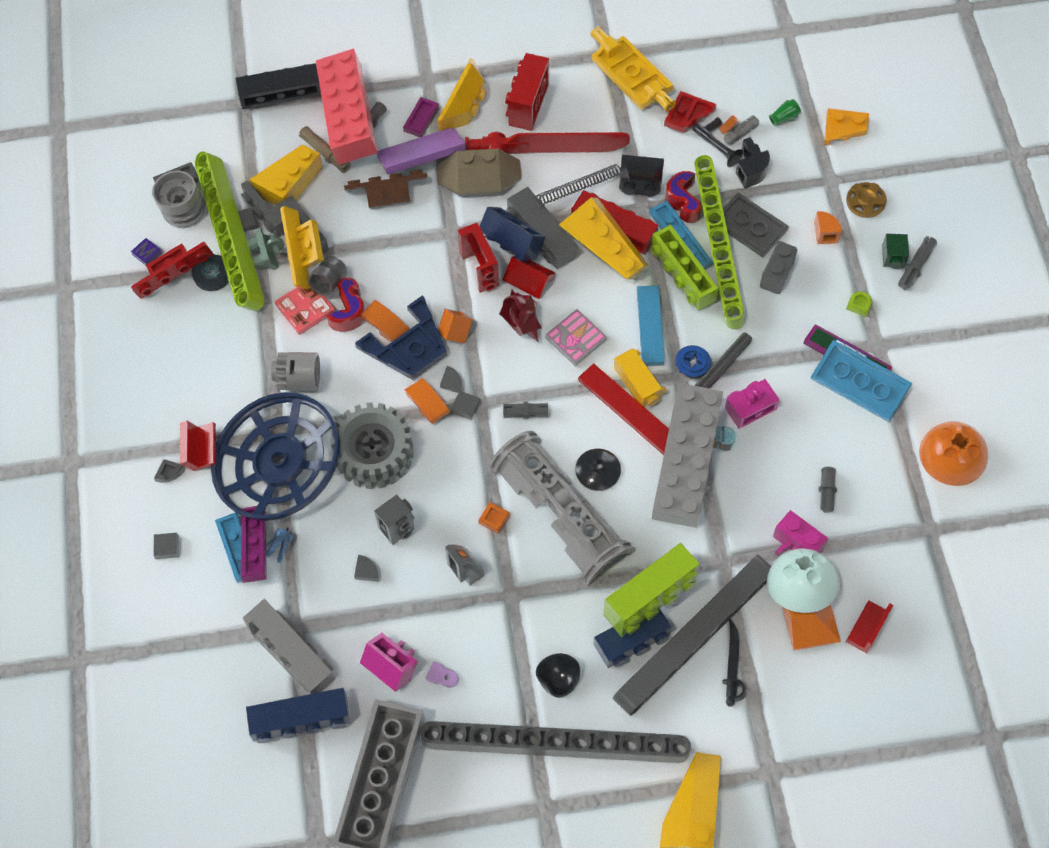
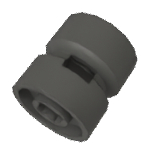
(327, 275)

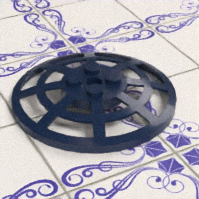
(269, 450)

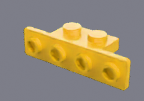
(302, 246)

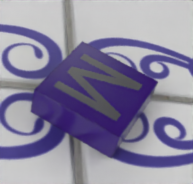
(146, 251)

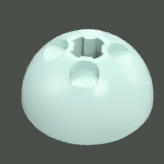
(803, 581)

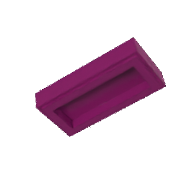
(421, 117)

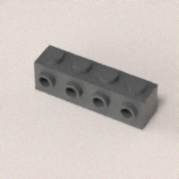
(558, 245)

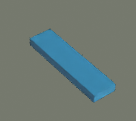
(664, 216)
(650, 325)

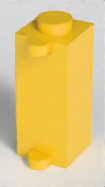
(638, 378)

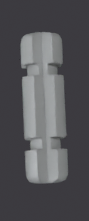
(741, 129)

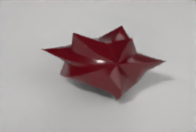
(520, 314)

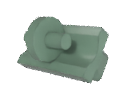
(269, 248)

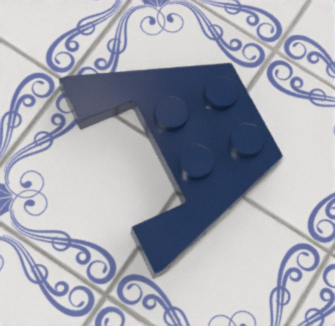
(414, 349)

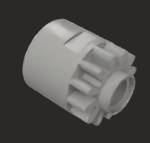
(296, 371)

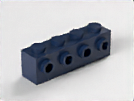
(298, 715)

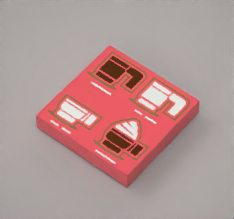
(304, 308)

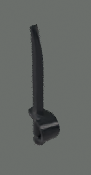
(732, 680)

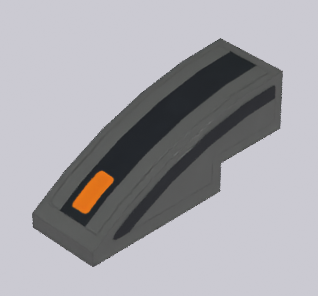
(463, 564)

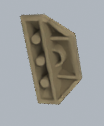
(478, 172)

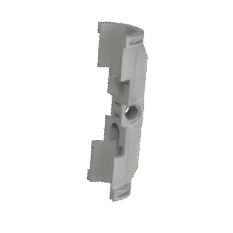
(586, 552)

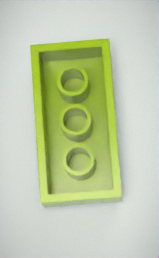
(651, 590)

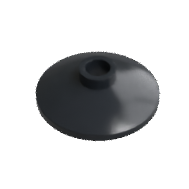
(595, 478)

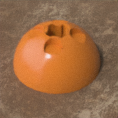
(951, 462)

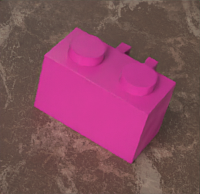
(751, 403)
(797, 533)
(389, 661)

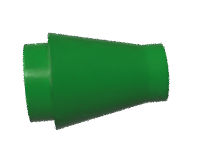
(786, 112)

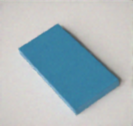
(861, 381)

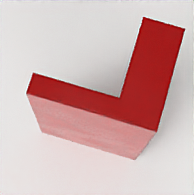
(528, 276)
(197, 445)
(868, 626)

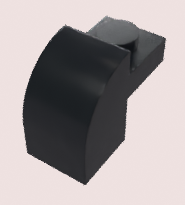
(754, 165)

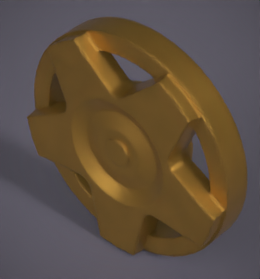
(866, 198)

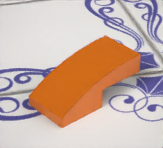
(385, 321)
(427, 401)

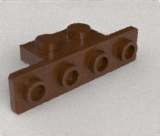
(386, 191)

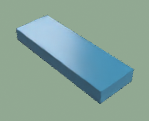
(230, 533)

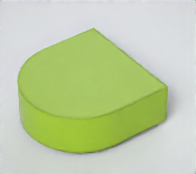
(859, 303)

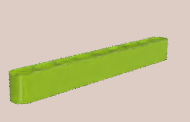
(229, 231)
(719, 249)

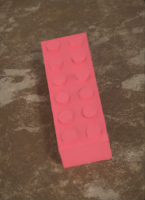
(346, 107)

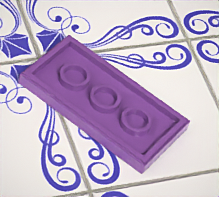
(420, 150)

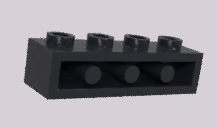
(278, 86)

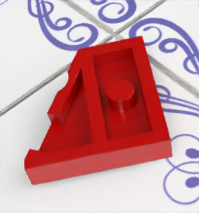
(688, 112)

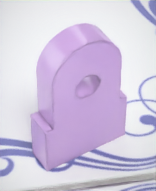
(438, 673)

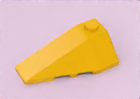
(693, 811)

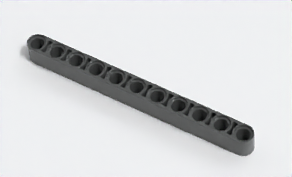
(567, 737)

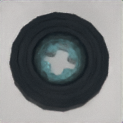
(214, 282)

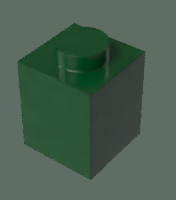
(895, 250)

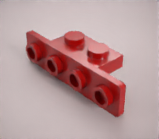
(170, 266)

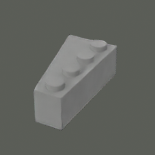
(288, 648)

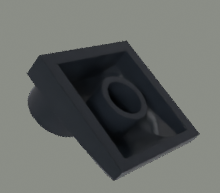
(641, 175)

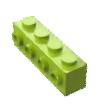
(684, 268)

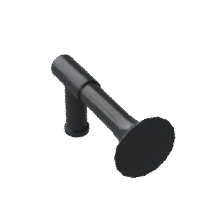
(704, 132)

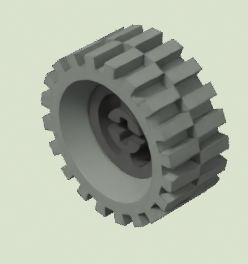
(369, 427)

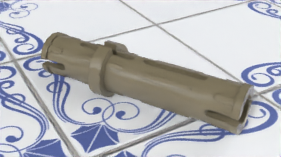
(322, 147)

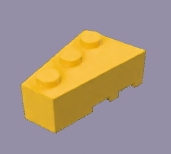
(288, 175)

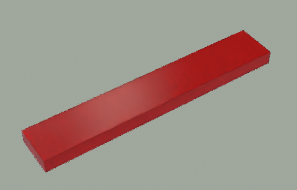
(625, 407)

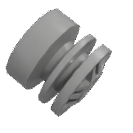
(178, 198)

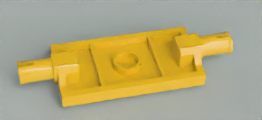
(631, 71)

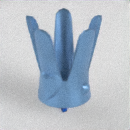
(280, 537)

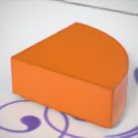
(732, 120)

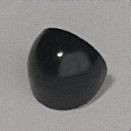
(558, 674)

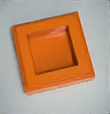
(494, 518)

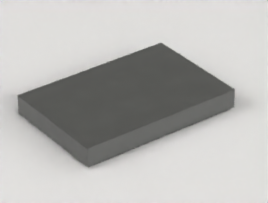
(752, 225)

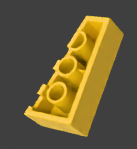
(604, 237)

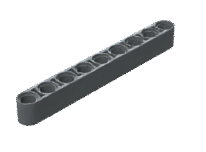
(692, 636)

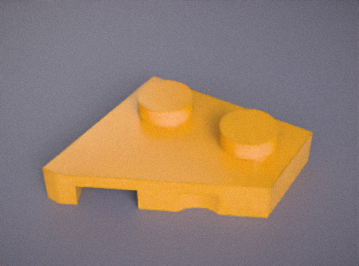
(845, 125)

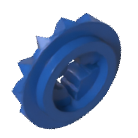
(687, 354)

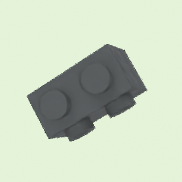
(395, 519)

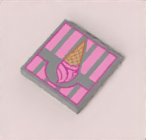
(576, 337)

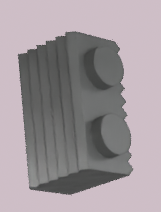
(778, 267)

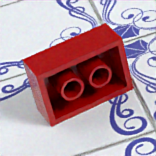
(527, 91)

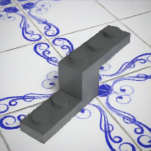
(272, 216)

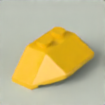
(464, 99)

